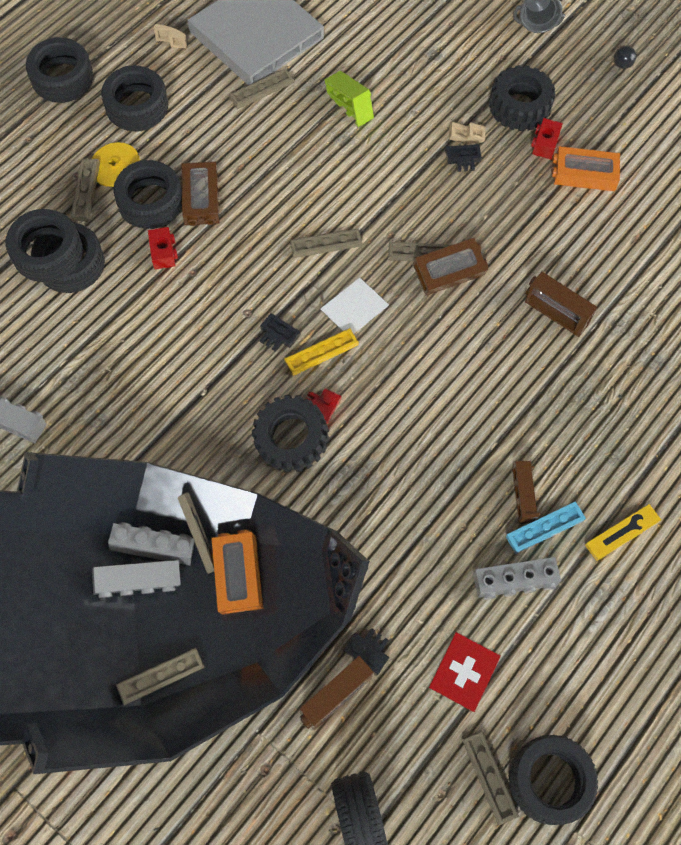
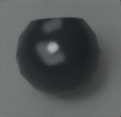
(625, 57)

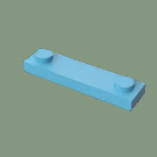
(545, 527)

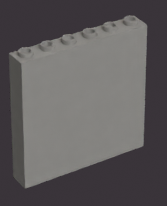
(255, 34)

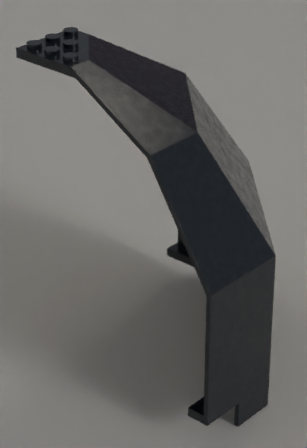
(72, 648)

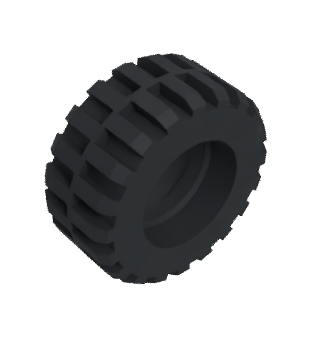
(524, 82)
(279, 412)

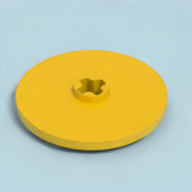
(118, 153)

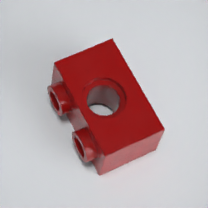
(547, 138)
(159, 239)

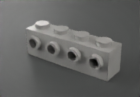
(151, 544)
(516, 577)
(135, 578)

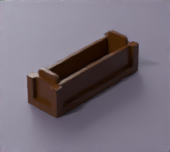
(524, 492)

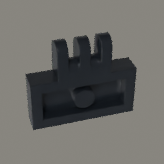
(463, 156)
(278, 332)
(368, 650)

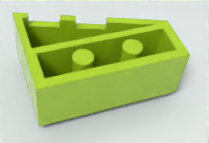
(351, 96)

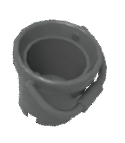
(539, 15)

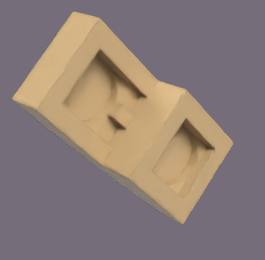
(168, 34)
(471, 134)

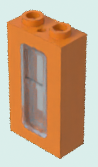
(586, 168)
(237, 572)

